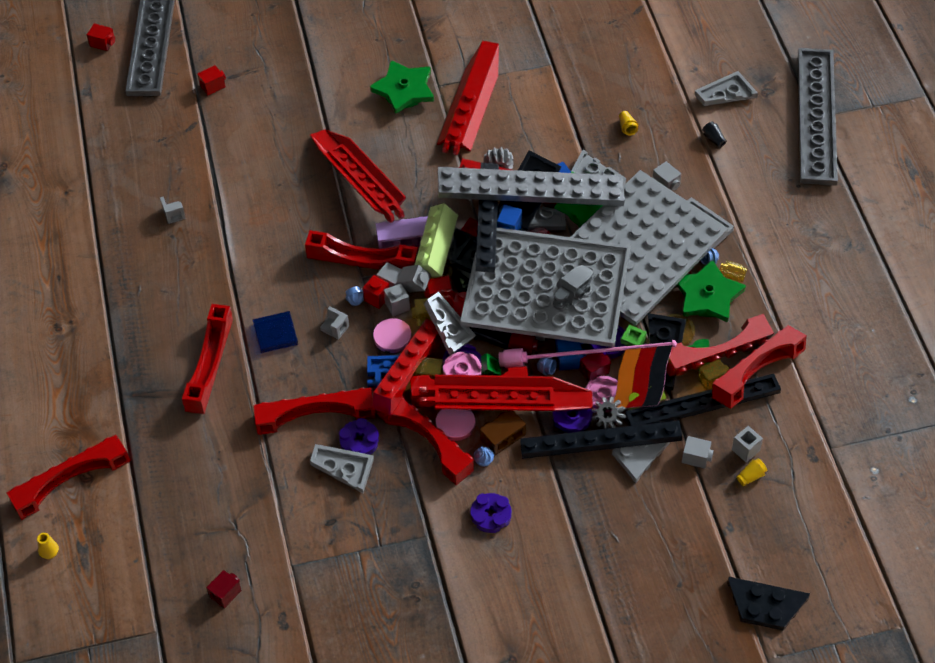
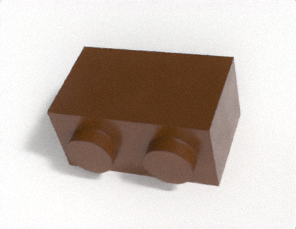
(502, 431)

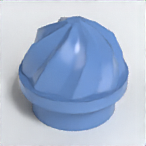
(712, 255)
(354, 296)
(547, 365)
(483, 456)

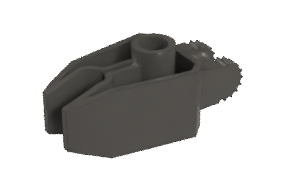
(572, 286)

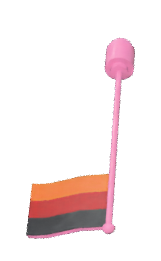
(640, 368)

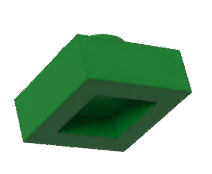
(490, 365)

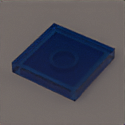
(275, 332)

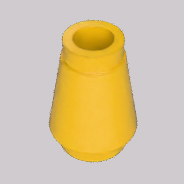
(628, 123)
(752, 472)
(47, 546)

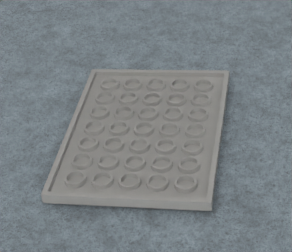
(664, 238)
(524, 285)

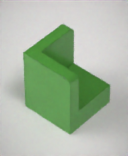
(633, 336)

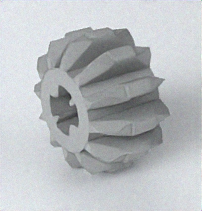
(499, 156)
(602, 414)

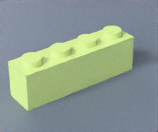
(436, 239)

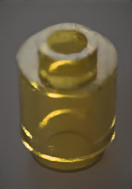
(733, 270)

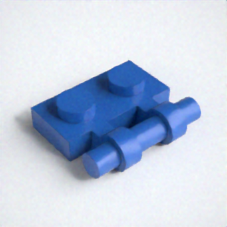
(378, 367)

